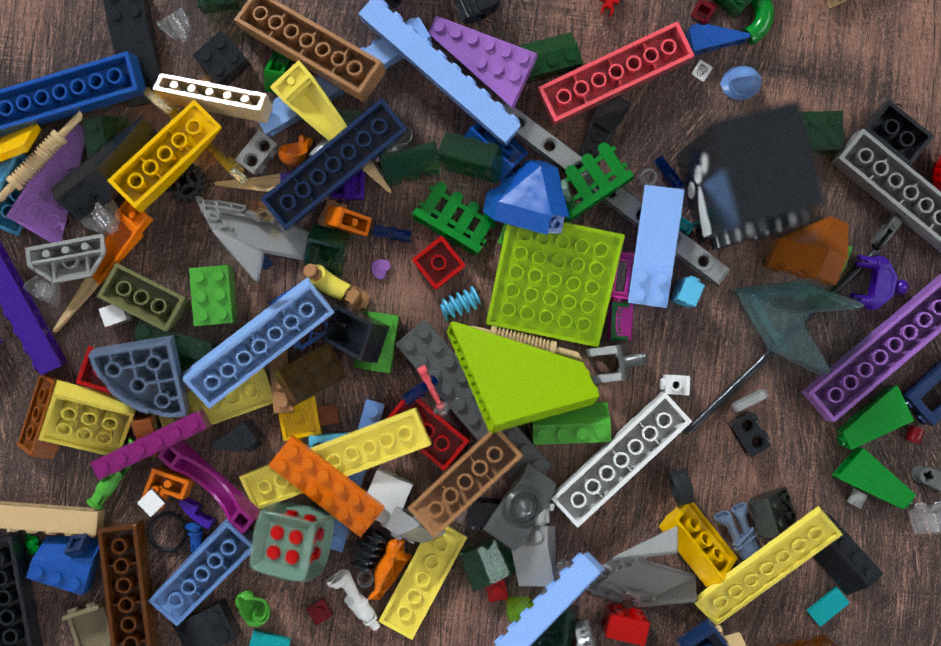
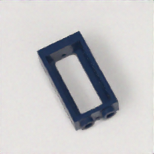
(918, 389)

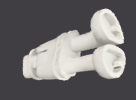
(354, 598)

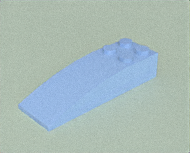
(656, 246)

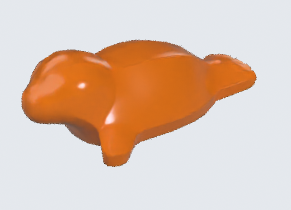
(389, 567)

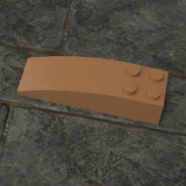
(465, 482)

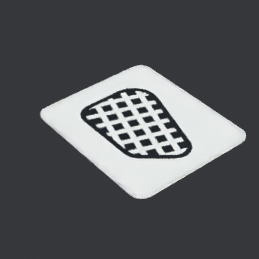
(702, 70)

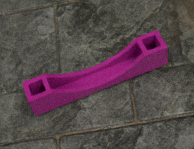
(150, 444)
(236, 506)

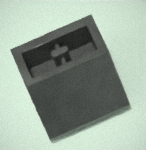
(772, 512)

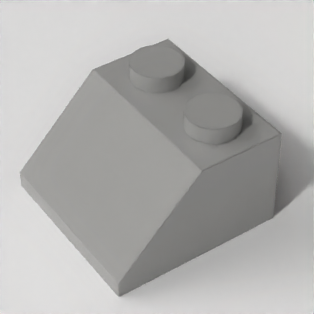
(407, 526)

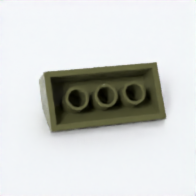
(143, 298)

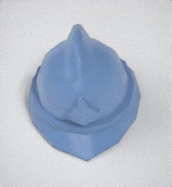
(741, 82)

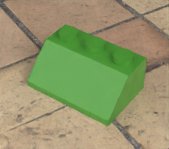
(386, 358)

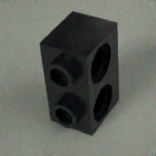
(745, 437)

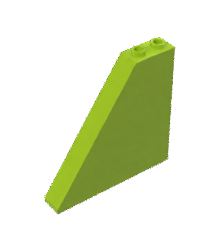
(518, 380)

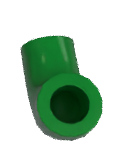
(762, 22)

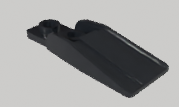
(603, 125)

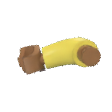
(336, 288)

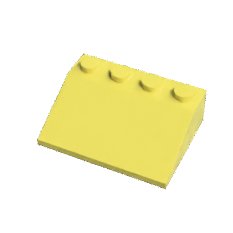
(86, 419)

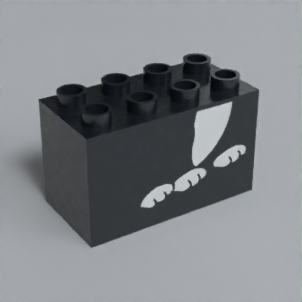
(750, 176)

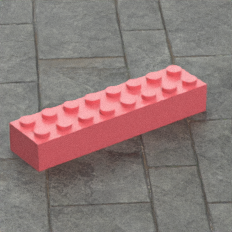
(615, 74)

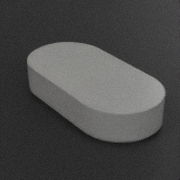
(749, 400)

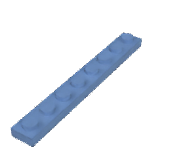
(371, 414)

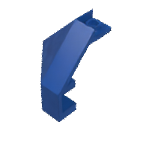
(529, 198)

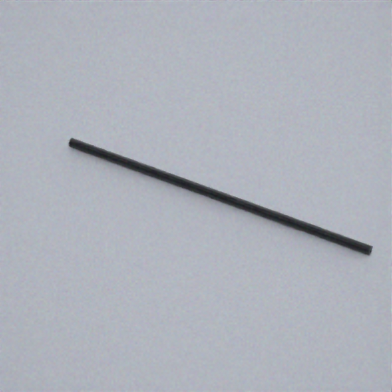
(766, 356)

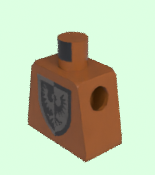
(145, 425)

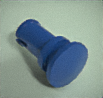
(195, 534)

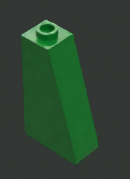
(878, 417)
(869, 475)

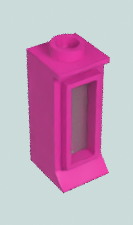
(622, 278)

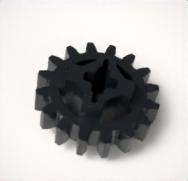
(183, 189)

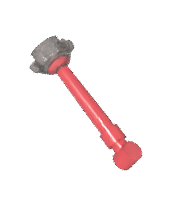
(441, 408)

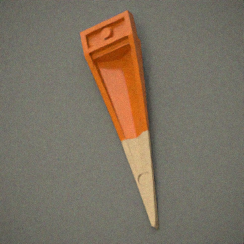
(117, 246)

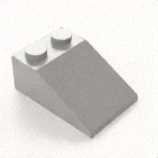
(536, 557)

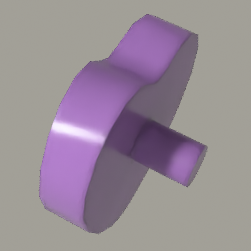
(380, 268)

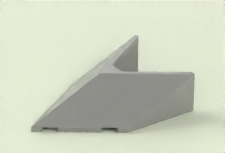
(252, 233)
(644, 582)

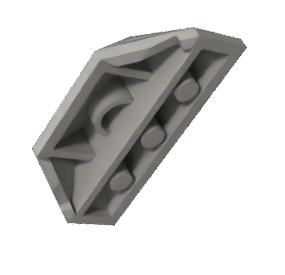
(68, 258)

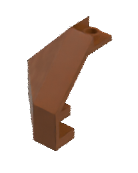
(812, 251)

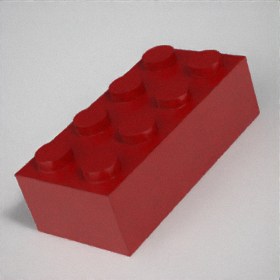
(445, 438)

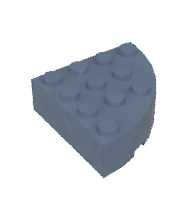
(144, 375)

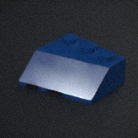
(58, 570)

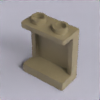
(89, 624)

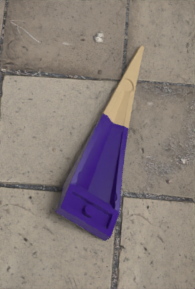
(351, 190)

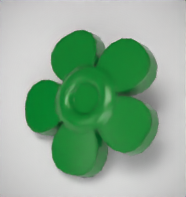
(31, 543)

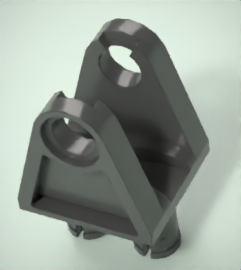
(625, 362)

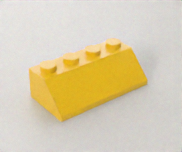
(700, 544)

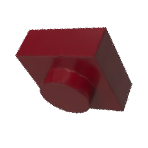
(319, 611)

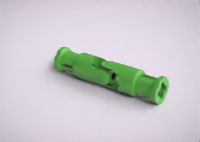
(107, 486)

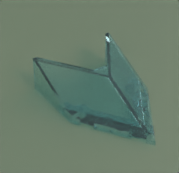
(780, 318)

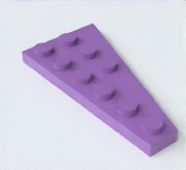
(493, 61)
(36, 205)

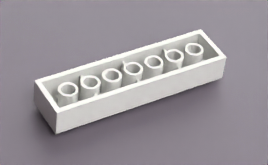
(620, 459)

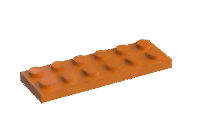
(326, 485)

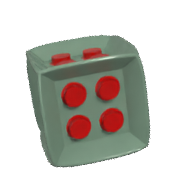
(292, 541)

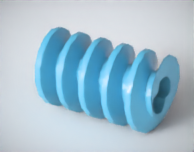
(459, 303)

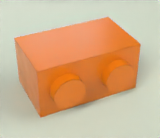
(347, 221)

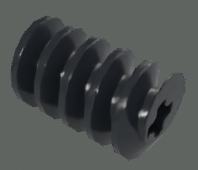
(370, 550)

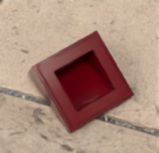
(703, 11)

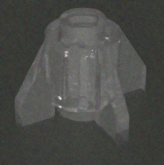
(176, 25)
(103, 219)
(43, 290)

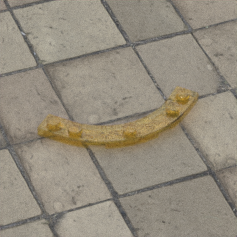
(171, 110)

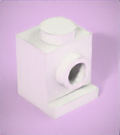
(683, 384)

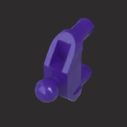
(882, 282)

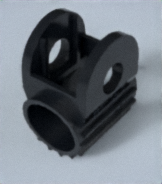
(475, 10)

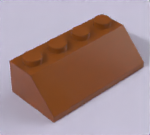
(35, 418)

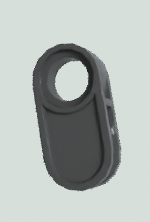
(886, 231)

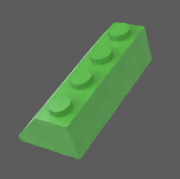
(581, 425)

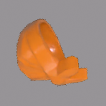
(295, 153)

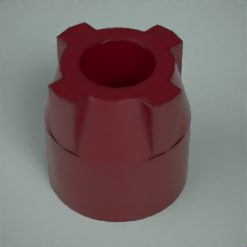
(915, 434)

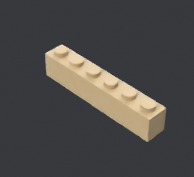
(215, 97)
(50, 518)

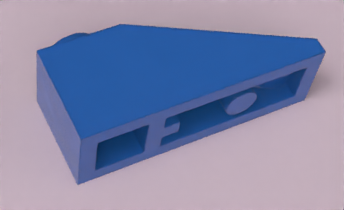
(711, 38)

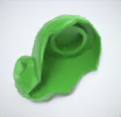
(252, 609)

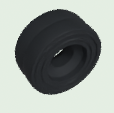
(681, 487)

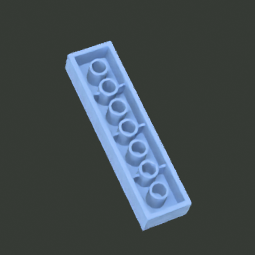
(257, 343)

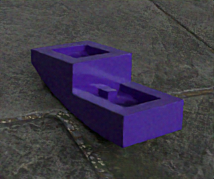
(192, 509)

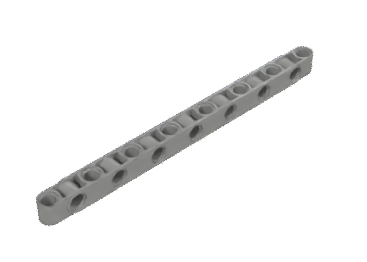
(622, 202)

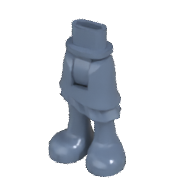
(746, 542)

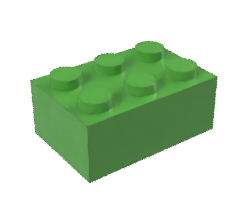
(213, 295)

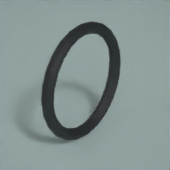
(151, 537)

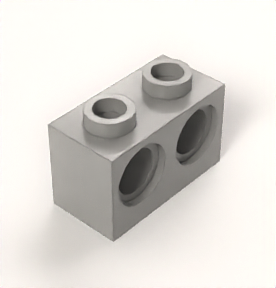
(253, 150)

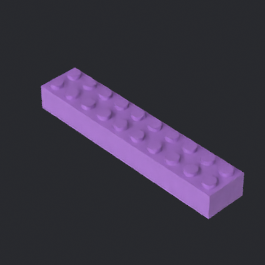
(878, 354)

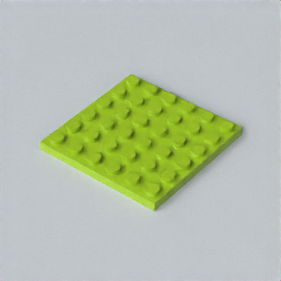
(555, 282)

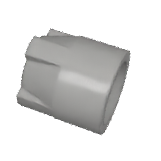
(857, 498)

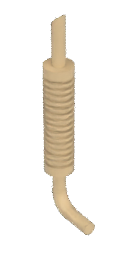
(39, 157)
(532, 341)

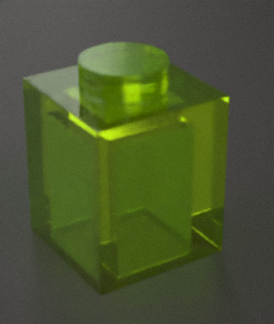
(516, 606)

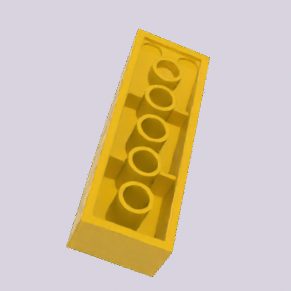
(165, 157)

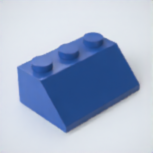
(512, 153)

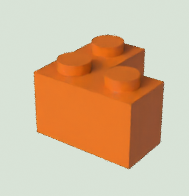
(168, 483)

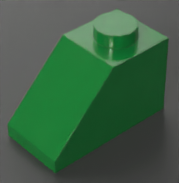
(275, 69)

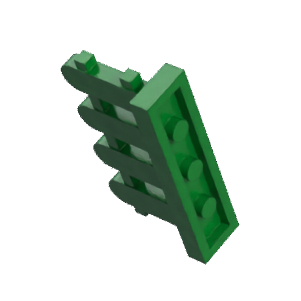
(601, 180)
(440, 224)

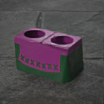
(620, 321)

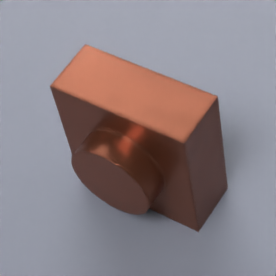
(328, 414)

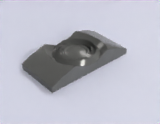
(520, 507)

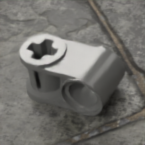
(931, 477)

